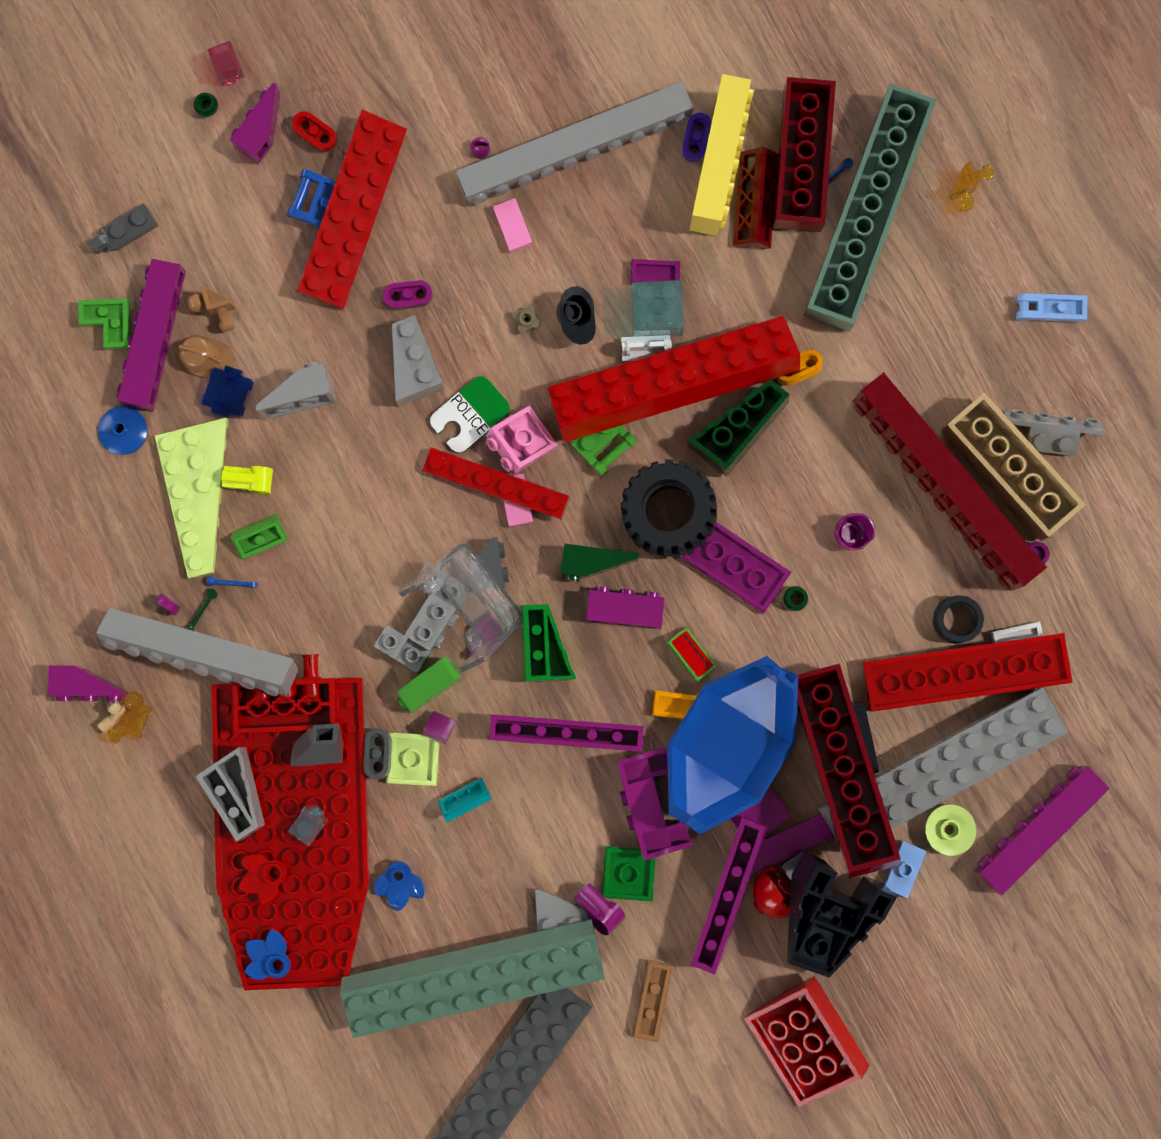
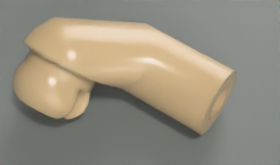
(116, 711)

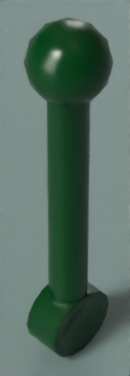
(212, 594)

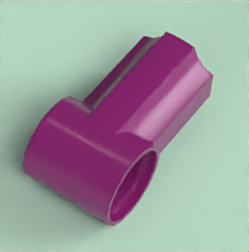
(604, 914)

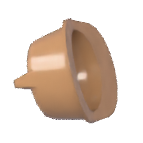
(200, 354)

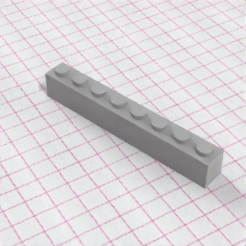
(197, 652)

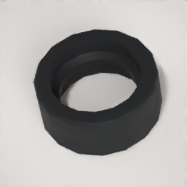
(973, 607)

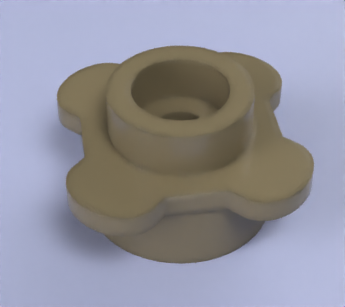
(533, 322)

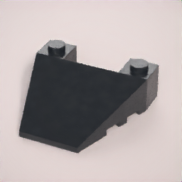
(826, 922)

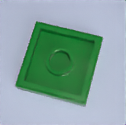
(627, 874)

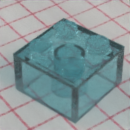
(657, 308)

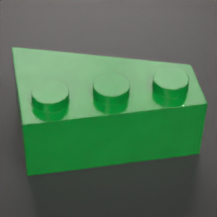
(541, 647)

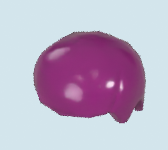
(854, 531)

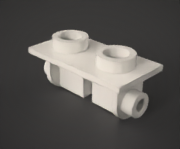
(644, 346)

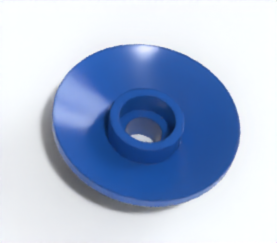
(134, 430)

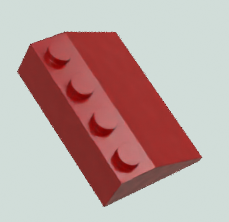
(807, 1042)

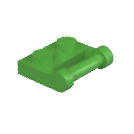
(593, 444)

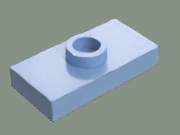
(902, 877)

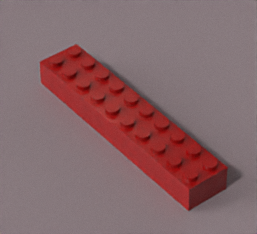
(674, 378)

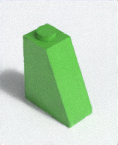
(429, 685)

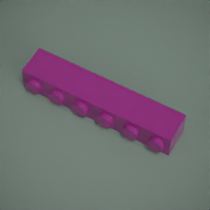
(151, 335)
(566, 732)
(1041, 829)
(729, 895)

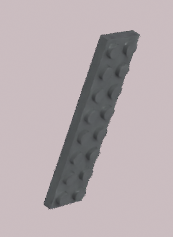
(517, 1067)

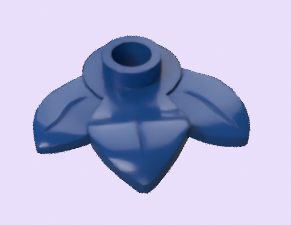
(399, 889)
(264, 954)

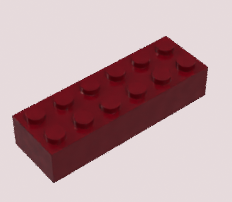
(804, 154)

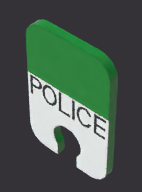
(476, 411)

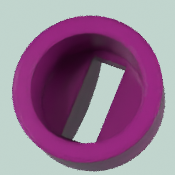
(480, 151)

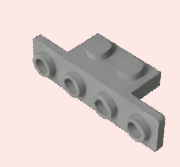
(1053, 433)

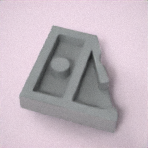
(556, 912)

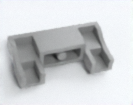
(423, 634)

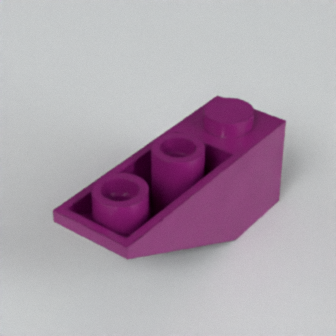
(257, 131)
(79, 682)

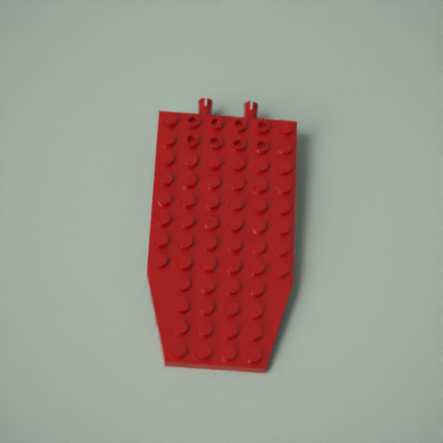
(325, 882)

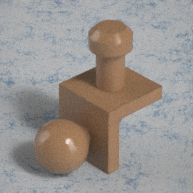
(215, 306)

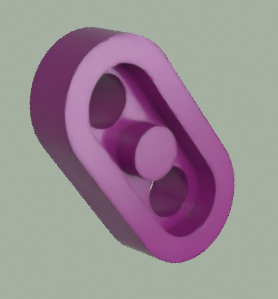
(408, 293)

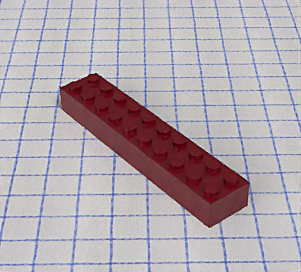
(948, 483)

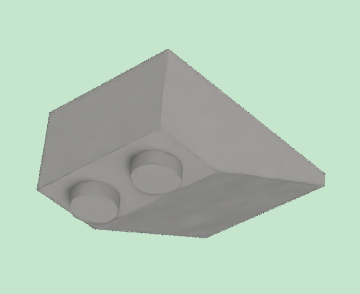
(300, 392)

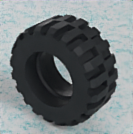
(664, 477)

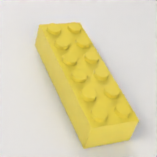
(722, 155)

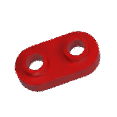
(315, 132)

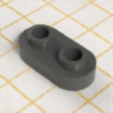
(375, 753)

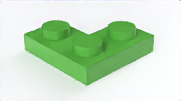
(112, 315)

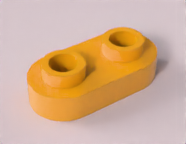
(806, 357)

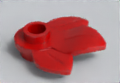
(260, 879)

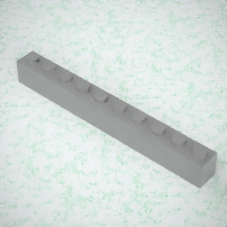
(575, 143)

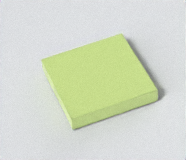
(414, 759)

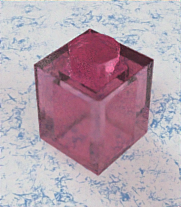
(226, 63)

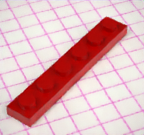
(496, 483)

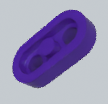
(695, 138)

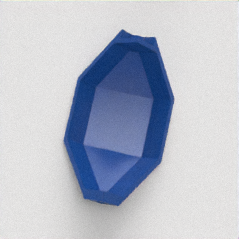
(731, 744)

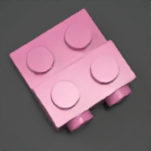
(520, 440)

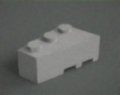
(413, 364)

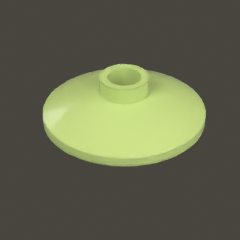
(963, 830)

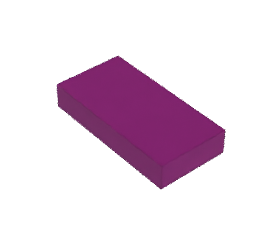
(654, 270)

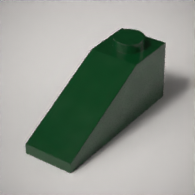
(590, 561)

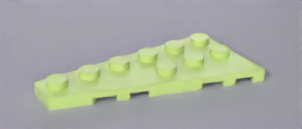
(192, 473)

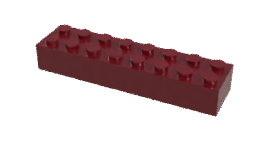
(845, 772)

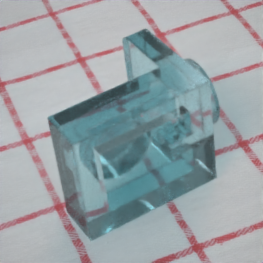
(308, 824)

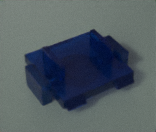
(226, 392)

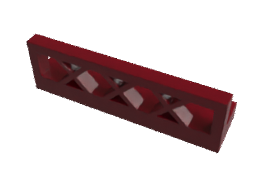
(760, 196)

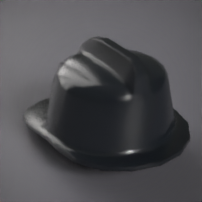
(577, 315)

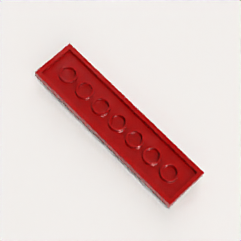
(352, 210)
(967, 672)

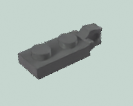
(124, 230)

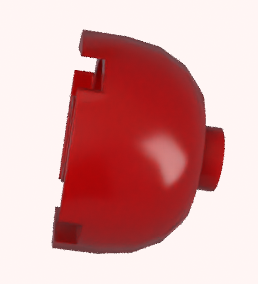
(772, 894)

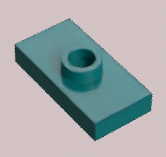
(464, 800)

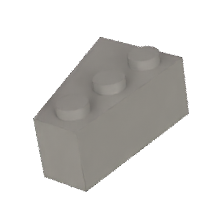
(233, 793)

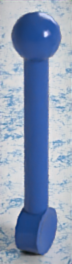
(847, 163)
(211, 581)

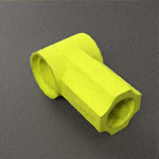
(254, 479)

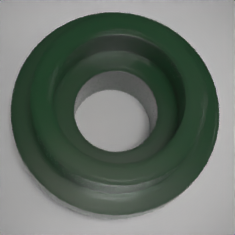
(204, 98)
(802, 595)

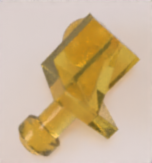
(967, 183)
(133, 721)

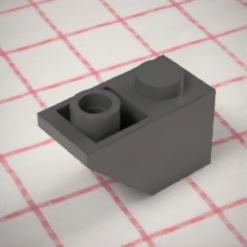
(491, 557)
(318, 746)

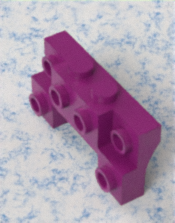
(644, 805)

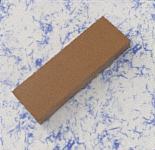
(652, 1000)

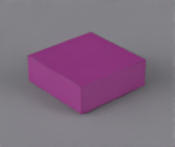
(439, 727)

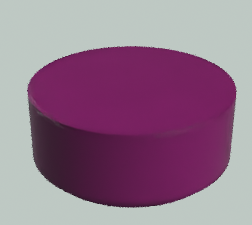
(1041, 550)
(167, 604)

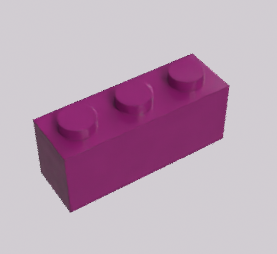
(625, 608)

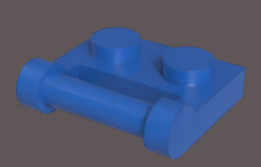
(319, 200)

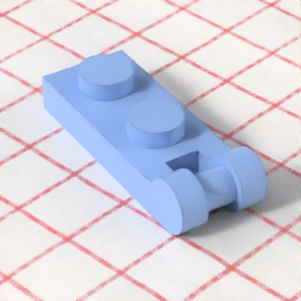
(1052, 307)

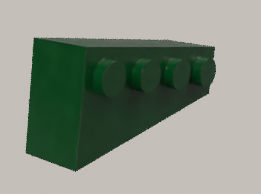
(735, 432)

